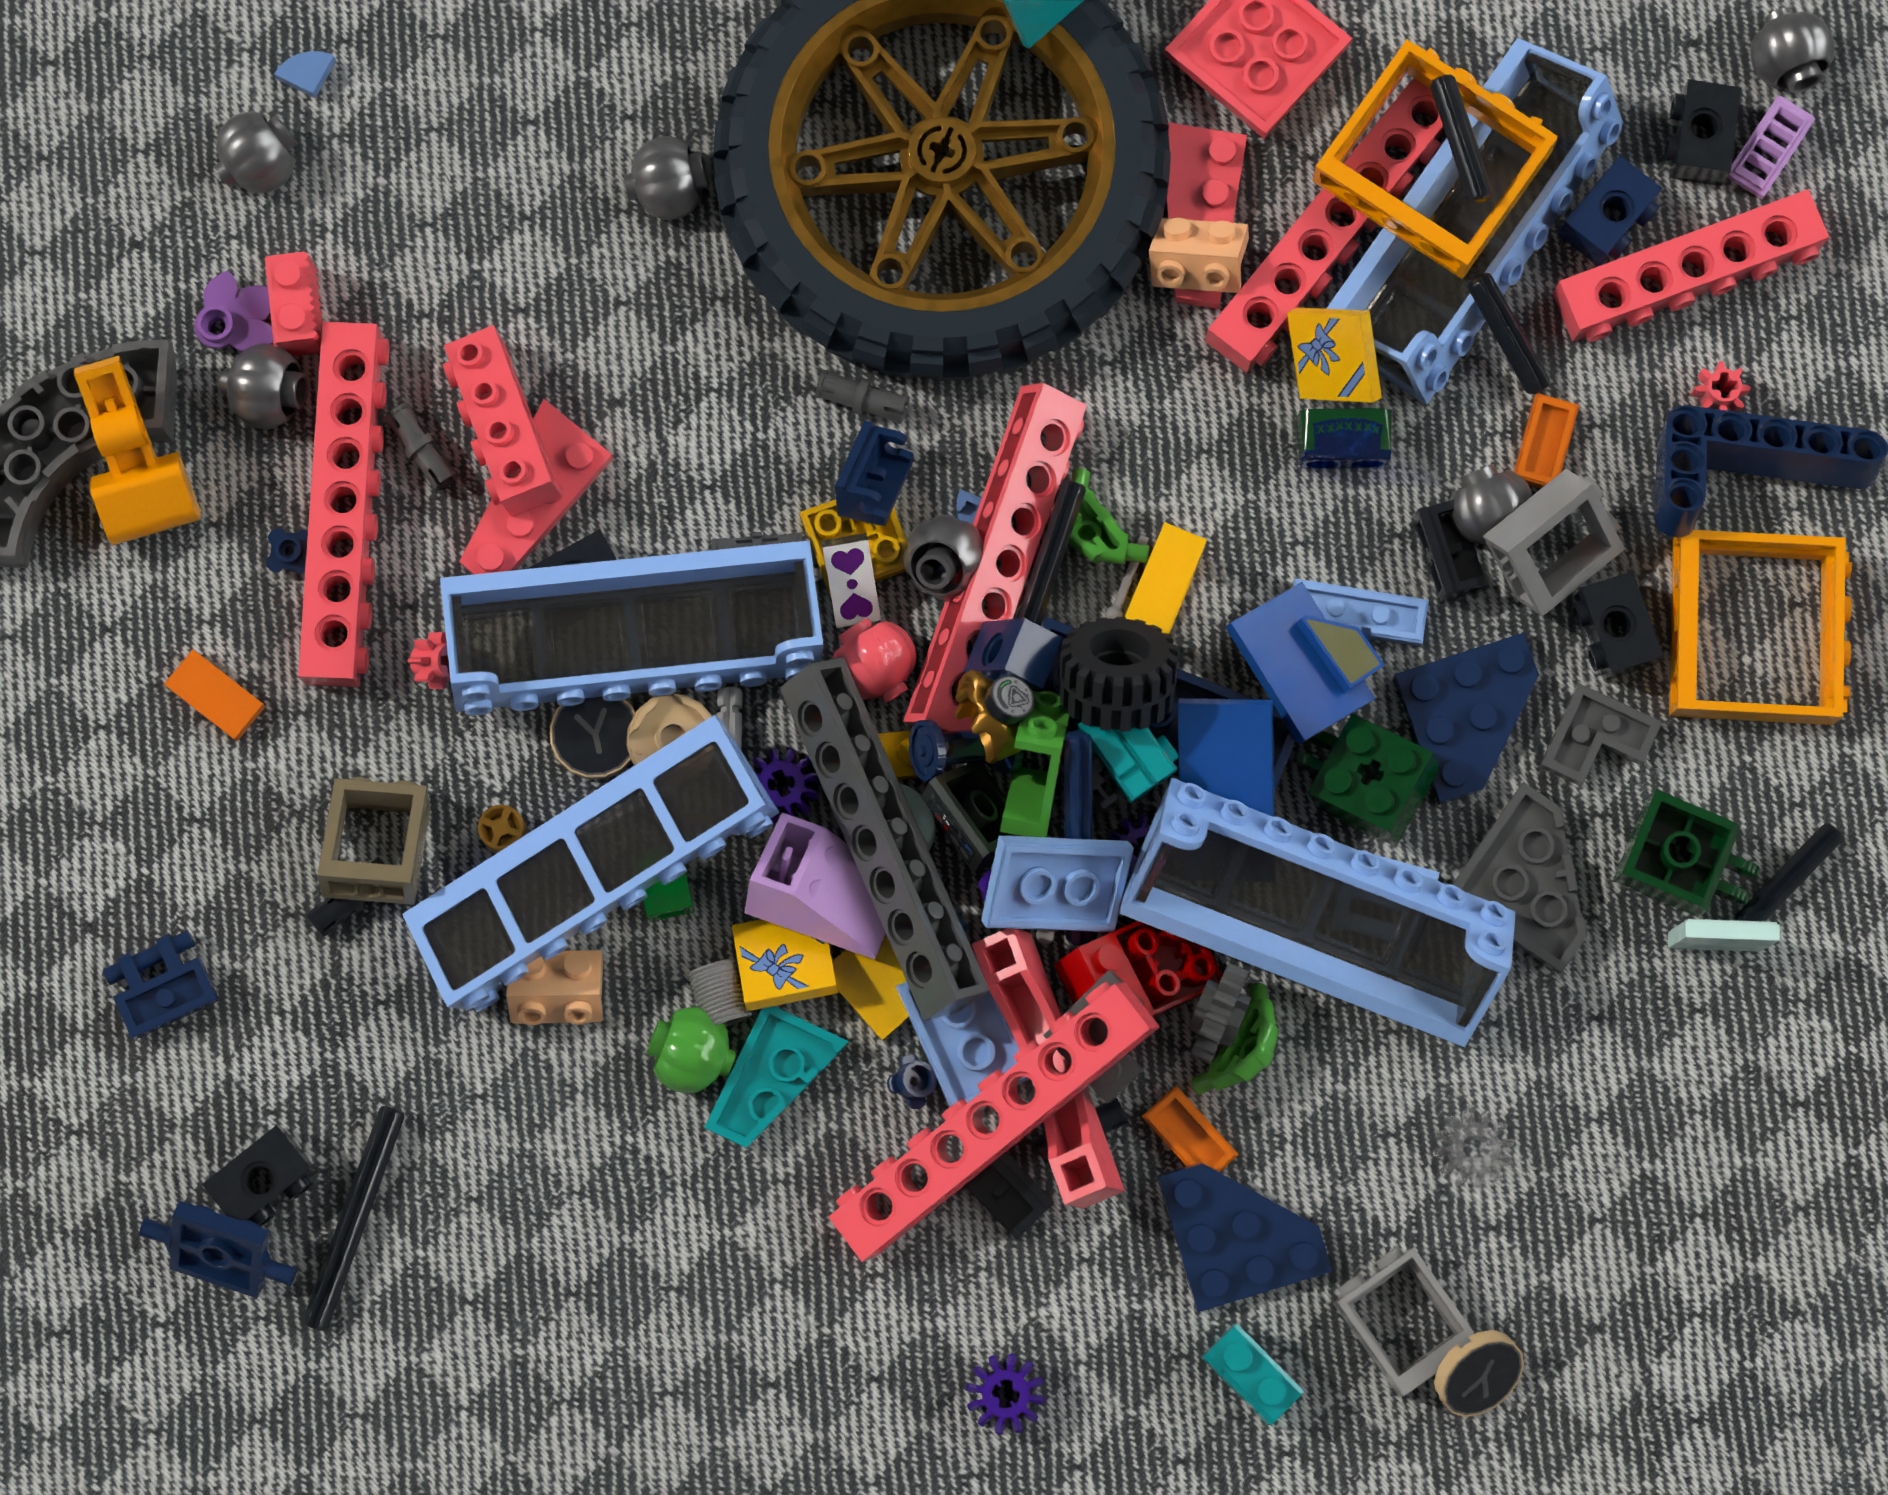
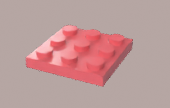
(1258, 55)

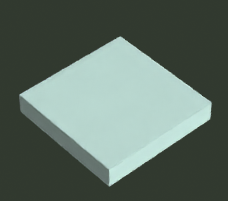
(1724, 935)

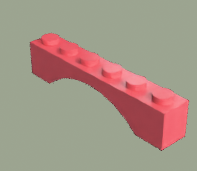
(1073, 1133)

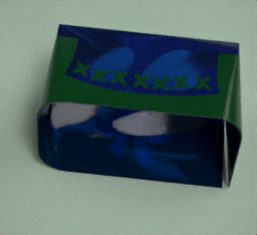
(1344, 438)

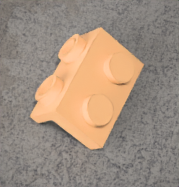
(1198, 255)
(559, 990)

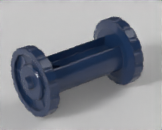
(929, 750)

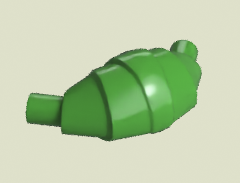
(1097, 532)
(1250, 1050)

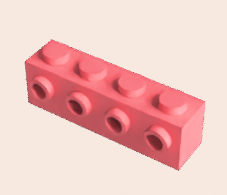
(501, 420)

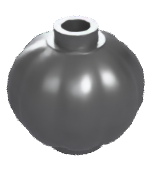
(1794, 47)
(255, 152)
(667, 178)
(264, 386)
(1486, 501)
(939, 551)

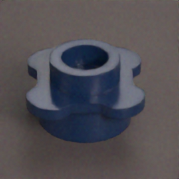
(279, 559)
(924, 1077)

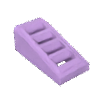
(1790, 116)

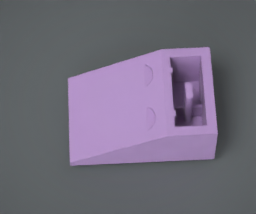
(814, 888)

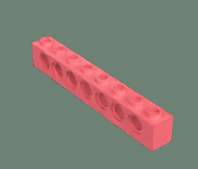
(1231, 331)
(340, 348)
(1006, 492)
(1127, 1026)

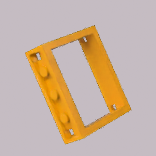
(1394, 215)
(1835, 612)

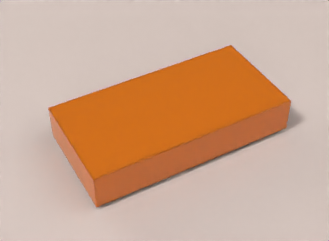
(1545, 440)
(214, 695)
(1188, 1132)

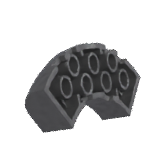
(51, 439)

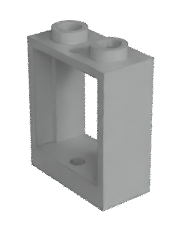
(1535, 518)
(1427, 1365)

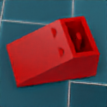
(1152, 962)

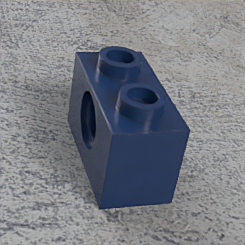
(1620, 188)
(1014, 649)

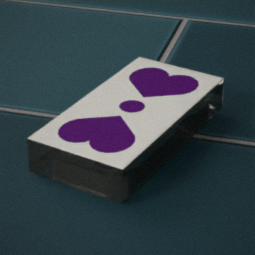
(851, 579)

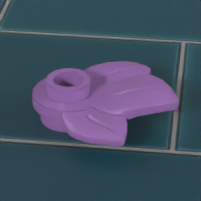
(240, 309)

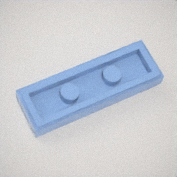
(1388, 615)

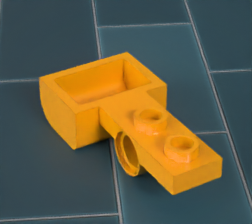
(140, 490)

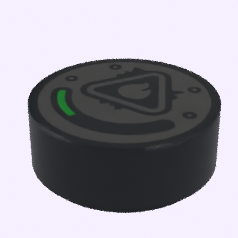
(1009, 699)

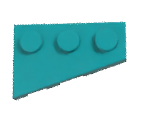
(770, 1073)

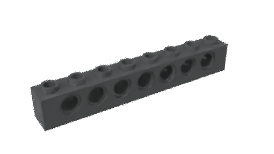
(884, 839)

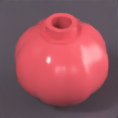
(878, 658)

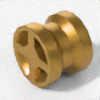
(495, 824)

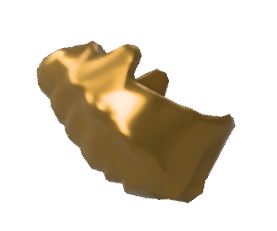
(995, 736)

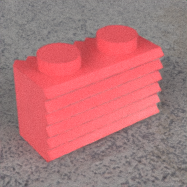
(294, 303)

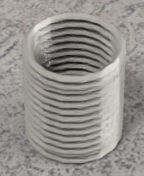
(719, 992)

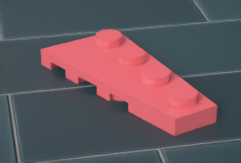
(1203, 185)
(576, 461)

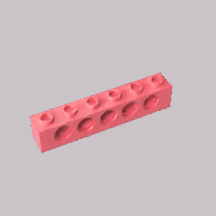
(1791, 217)

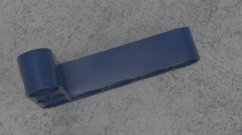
(1757, 446)

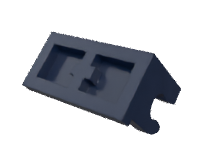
(873, 475)

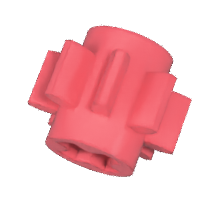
(1729, 383)
(430, 660)

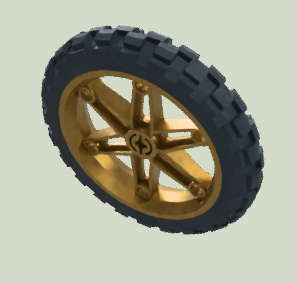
(919, 331)

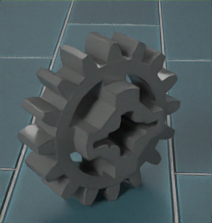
(1219, 1013)

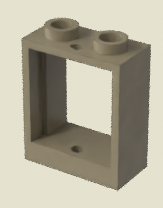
(373, 880)

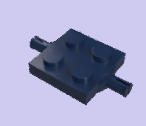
(218, 1249)

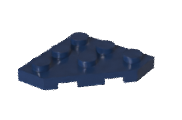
(1467, 710)
(1236, 1238)

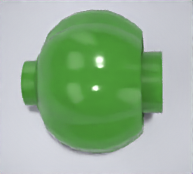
(690, 1051)

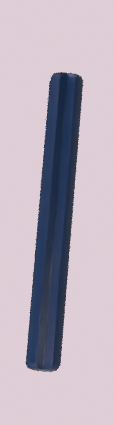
(1078, 801)

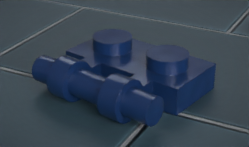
(165, 997)

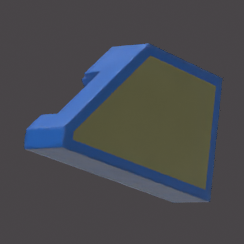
(1341, 649)

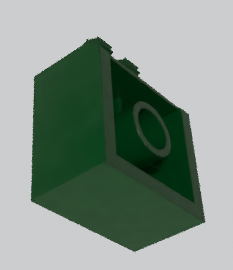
(1357, 755)
(1704, 844)

